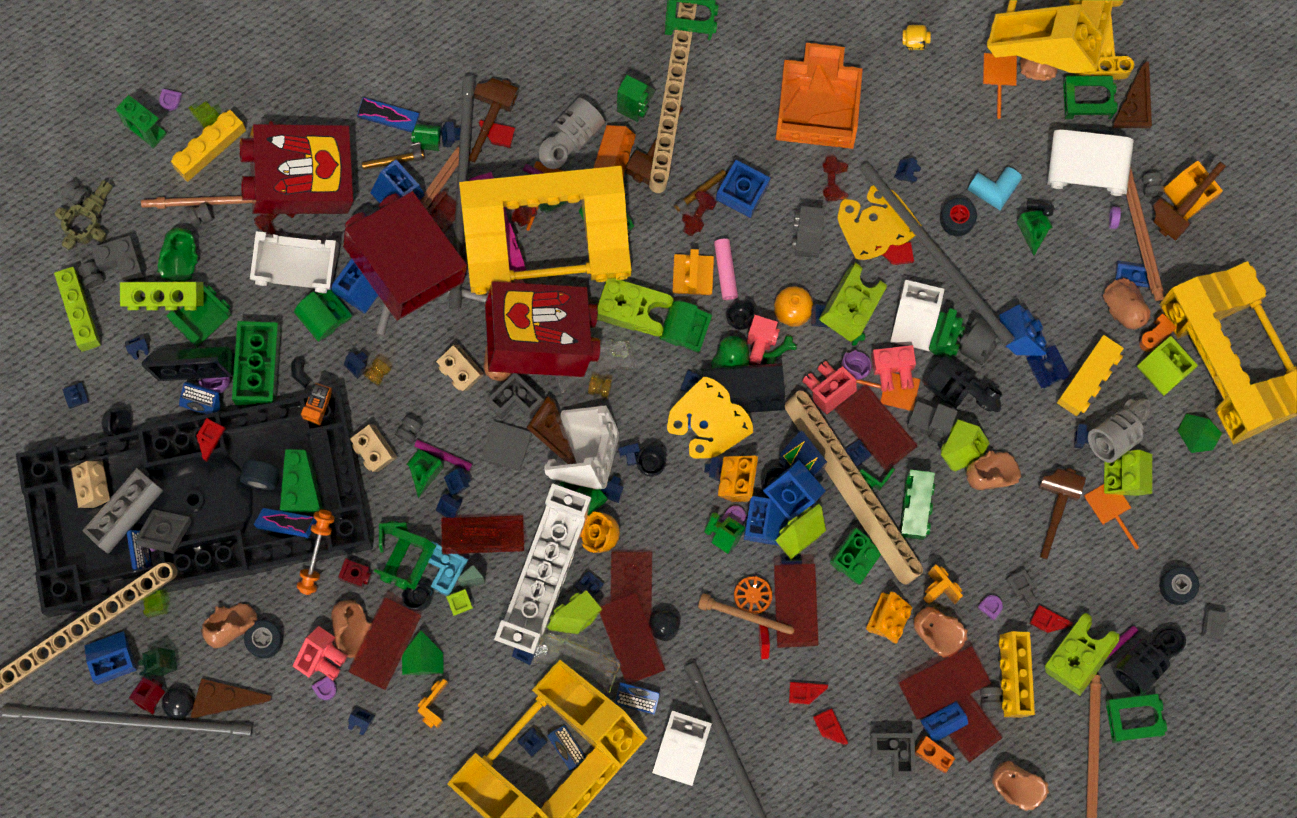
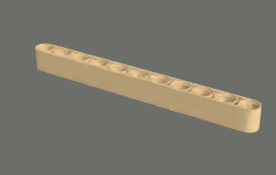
(672, 101)
(855, 489)
(88, 624)

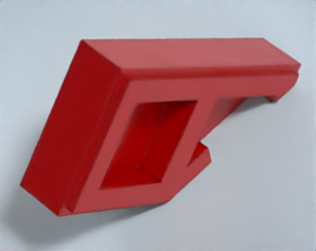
(500, 134)
(899, 254)
(208, 437)
(1048, 620)
(764, 642)
(805, 692)
(829, 727)

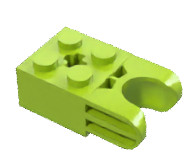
(852, 304)
(635, 311)
(1083, 650)

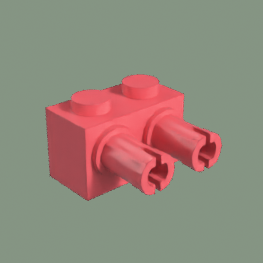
(761, 336)
(894, 360)
(833, 390)
(314, 653)

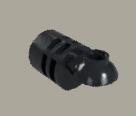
(964, 383)
(1148, 661)

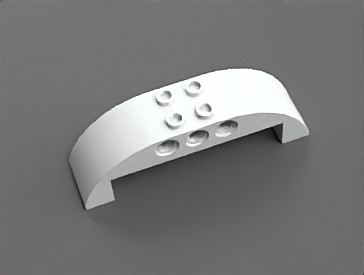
(544, 569)

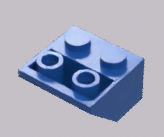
(395, 180)
(354, 288)
(1025, 330)
(764, 521)
(109, 658)

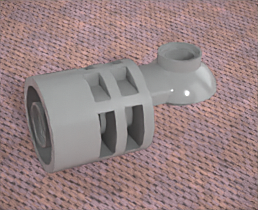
(573, 131)
(1120, 431)

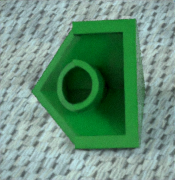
(1034, 228)
(1199, 433)
(424, 470)
(422, 657)

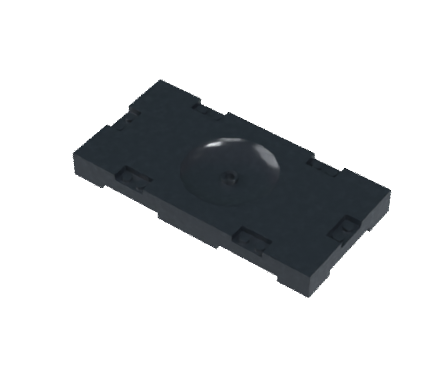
(222, 534)

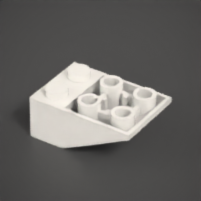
(917, 315)
(682, 748)

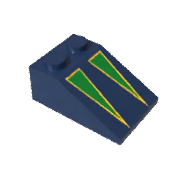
(803, 449)

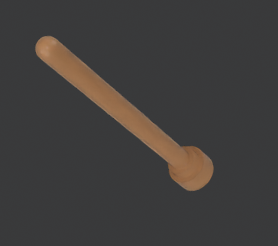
(707, 602)

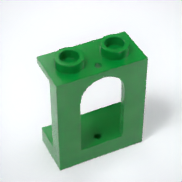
(706, 27)
(1071, 109)
(140, 119)
(405, 540)
(1118, 734)

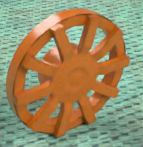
(753, 594)

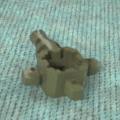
(91, 209)

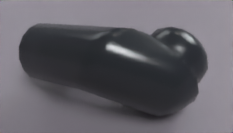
(1041, 205)
(297, 372)

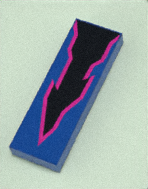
(388, 115)
(285, 522)

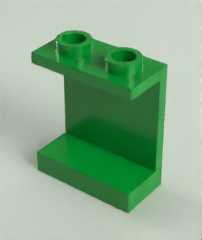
(201, 323)

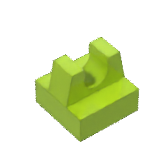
(459, 602)

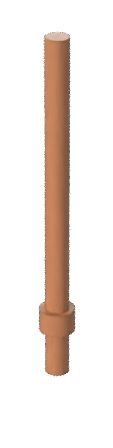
(162, 202)

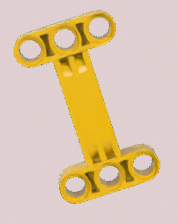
(1107, 55)

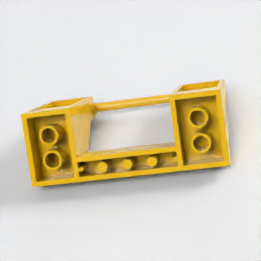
(1054, 36)
(603, 216)
(1196, 311)
(590, 715)

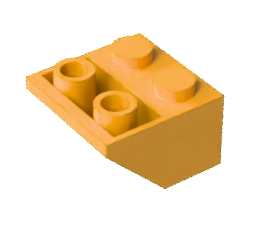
(1186, 183)
(737, 478)

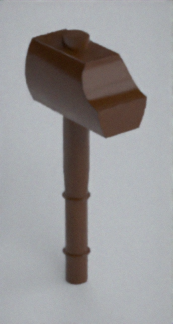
(499, 95)
(641, 164)
(1173, 221)
(1065, 485)

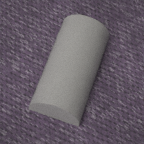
(122, 511)

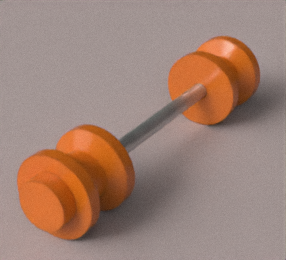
(321, 528)

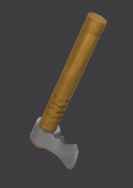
(417, 155)
(682, 205)

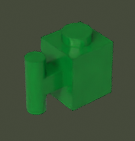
(428, 136)
(727, 533)

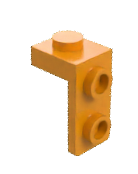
(430, 718)

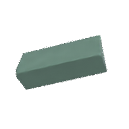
(470, 578)

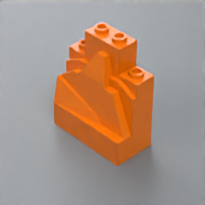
(819, 98)

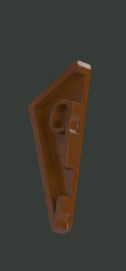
(1137, 105)
(550, 430)
(218, 698)

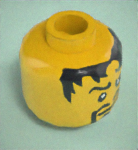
(916, 37)

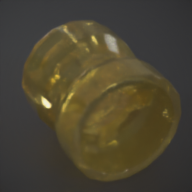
(376, 372)
(595, 383)

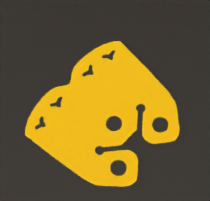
(869, 234)
(719, 414)

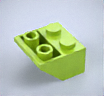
(1167, 366)
(964, 445)
(1129, 474)
(802, 531)
(576, 615)

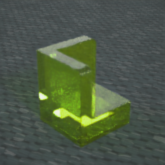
(204, 114)
(155, 604)

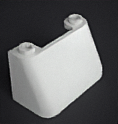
(1090, 160)
(294, 261)
(593, 443)

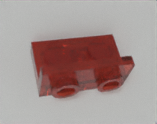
(443, 211)

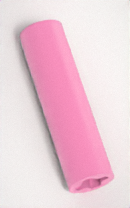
(725, 269)

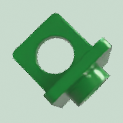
(872, 482)
(388, 528)

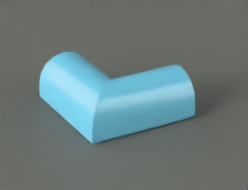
(996, 193)
(450, 569)

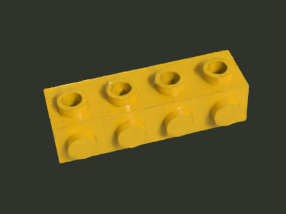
(208, 145)
(1090, 375)
(1016, 674)

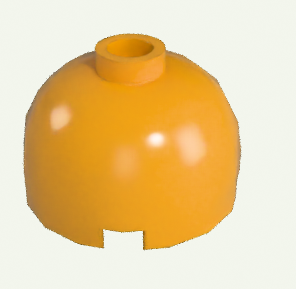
(793, 306)
(600, 532)

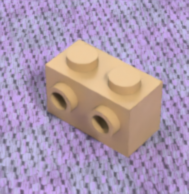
(458, 364)
(373, 448)
(90, 484)

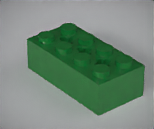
(247, 354)

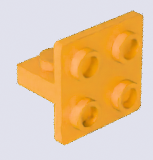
(693, 274)
(941, 585)
(889, 617)

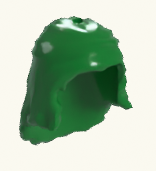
(179, 263)
(731, 353)

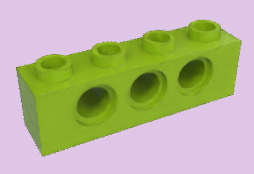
(191, 291)
(77, 309)

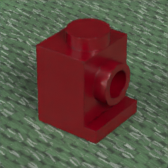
(346, 574)
(147, 694)

